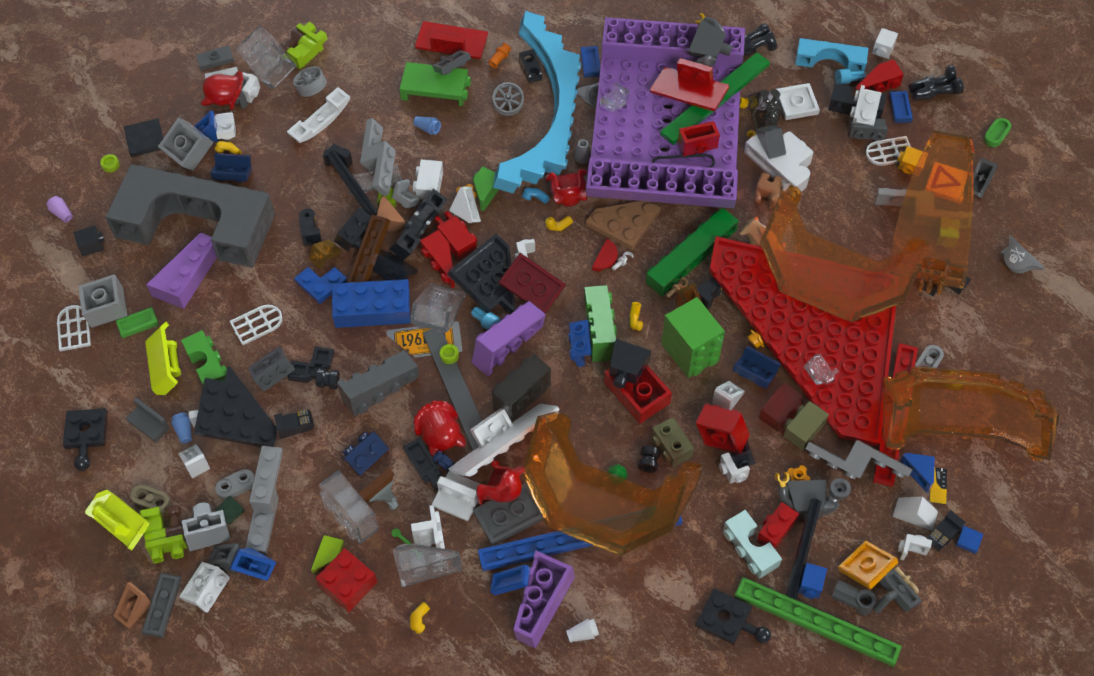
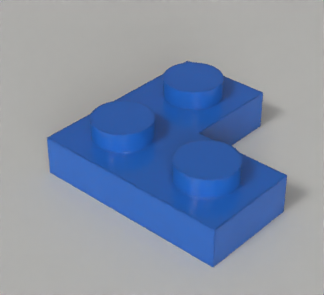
(319, 287)

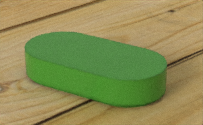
(997, 132)

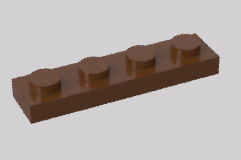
(369, 249)

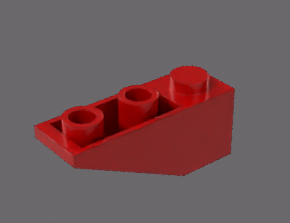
(882, 77)
(437, 250)

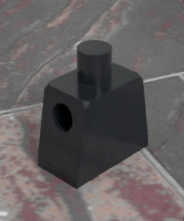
(628, 363)

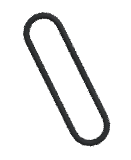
(681, 156)

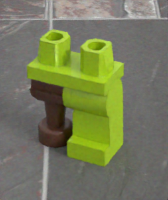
(306, 44)
(161, 539)

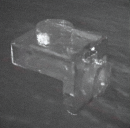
(616, 98)
(820, 370)

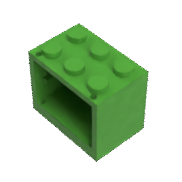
(692, 337)

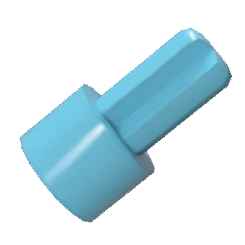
(845, 76)
(486, 319)

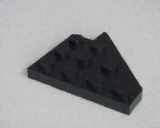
(482, 271)
(232, 413)

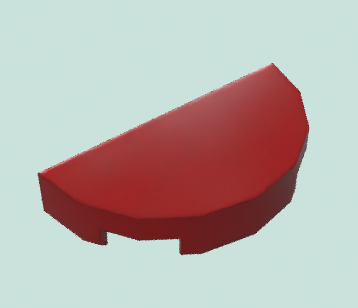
(606, 257)

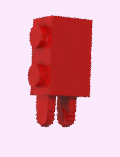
(455, 231)

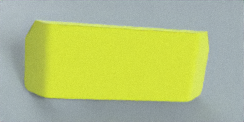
(160, 372)
(117, 518)

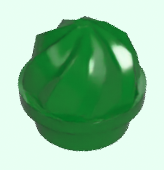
(618, 470)

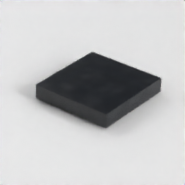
(143, 137)

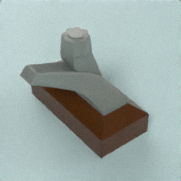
(381, 490)

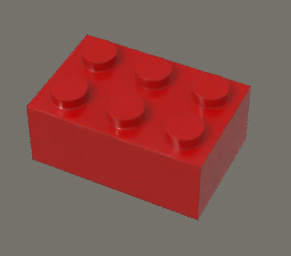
(642, 398)

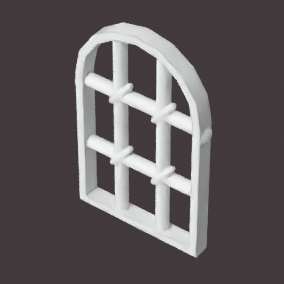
(882, 156)
(249, 322)
(69, 335)

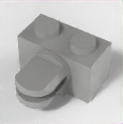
(205, 527)

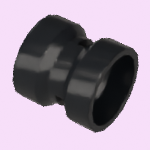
(327, 378)
(649, 458)

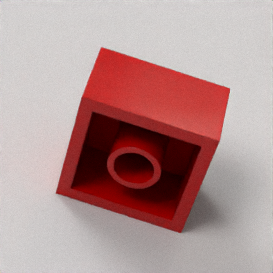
(722, 428)
(346, 580)

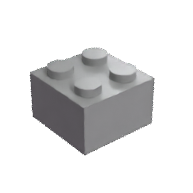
(185, 144)
(102, 301)

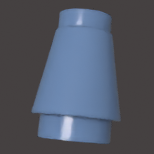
(428, 124)
(182, 427)

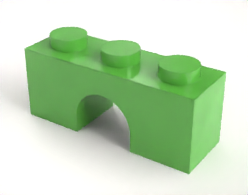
(198, 349)

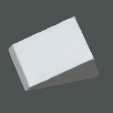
(465, 205)
(727, 395)
(194, 461)
(916, 511)

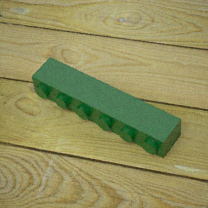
(690, 252)

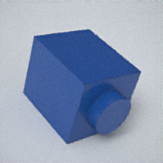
(812, 581)

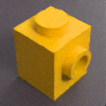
(909, 159)

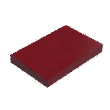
(532, 283)

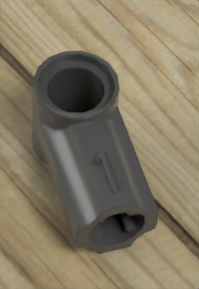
(851, 596)

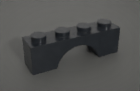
(418, 222)

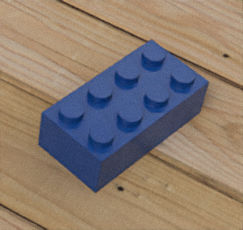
(371, 303)

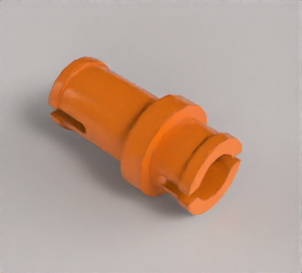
(501, 53)

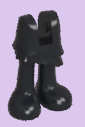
(765, 38)
(924, 88)

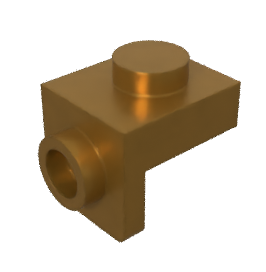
(323, 251)

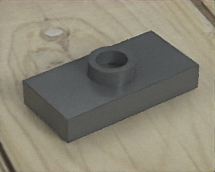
(215, 58)

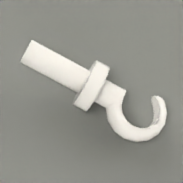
(622, 260)

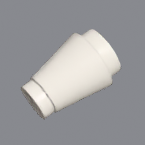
(583, 631)

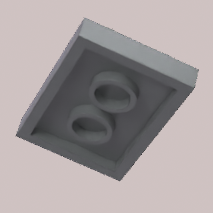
(508, 518)

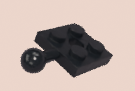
(93, 437)
(730, 629)

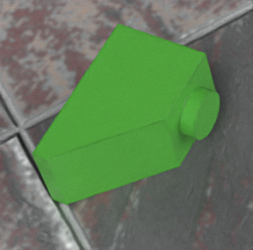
(483, 187)

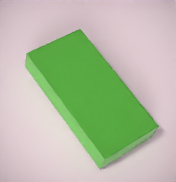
(137, 322)

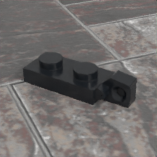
(422, 462)

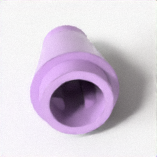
(59, 208)

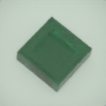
(231, 509)

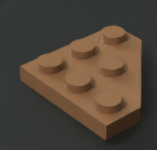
(624, 222)

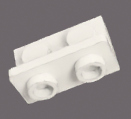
(866, 106)
(205, 586)

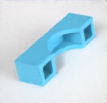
(849, 56)

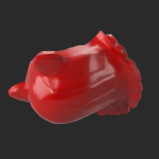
(222, 89)
(568, 188)
(438, 426)
(503, 484)

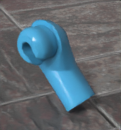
(529, 192)

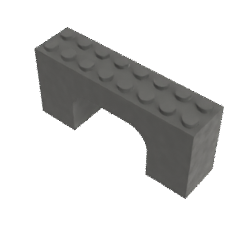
(153, 194)

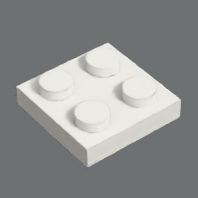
(798, 101)

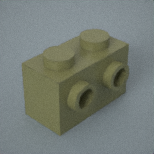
(805, 425)
(672, 442)

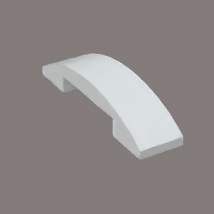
(321, 118)

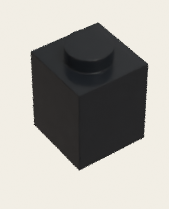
(89, 240)

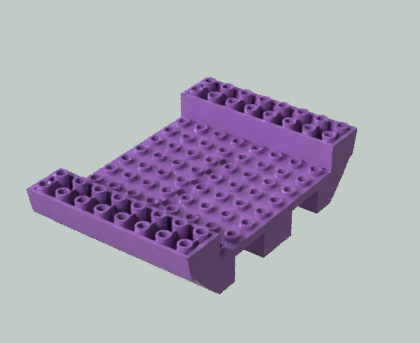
(631, 137)

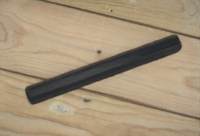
(351, 183)
(803, 548)

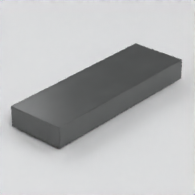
(161, 605)

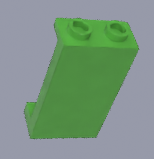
(424, 81)

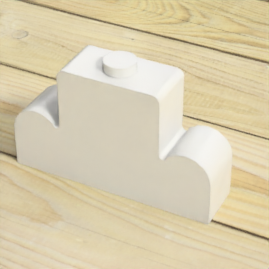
(790, 167)

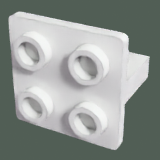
(456, 495)
(429, 532)

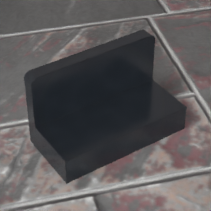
(392, 267)

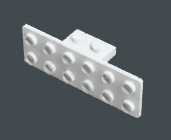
(496, 435)

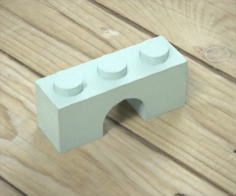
(759, 559)

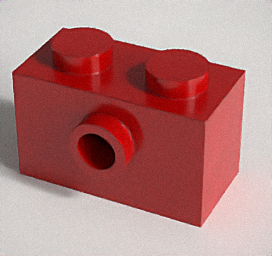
(698, 138)
(777, 526)

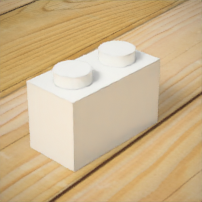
(428, 176)

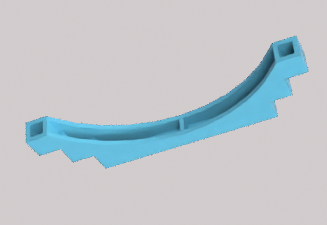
(562, 71)

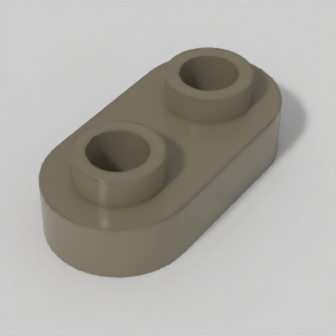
(151, 499)

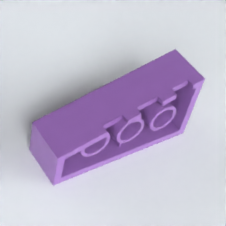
(184, 273)
(506, 337)
(545, 591)

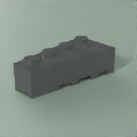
(377, 383)

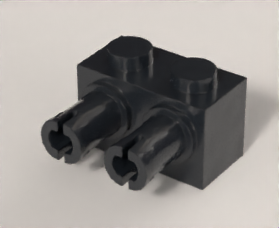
(351, 233)

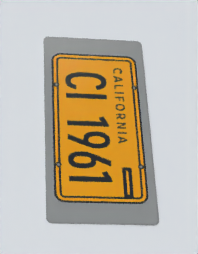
(413, 341)

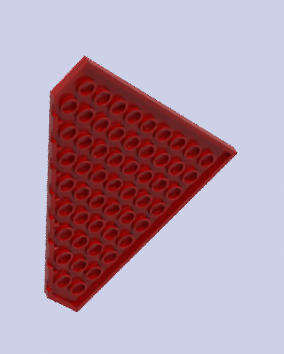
(800, 331)

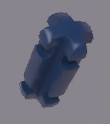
(443, 460)

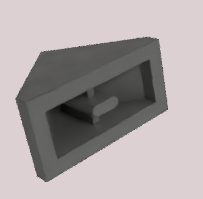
(772, 141)
(982, 176)
(223, 556)

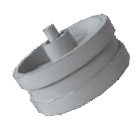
(309, 81)
(508, 99)

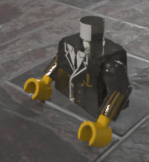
(764, 108)

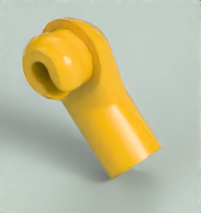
(222, 145)
(554, 225)
(634, 316)
(416, 618)

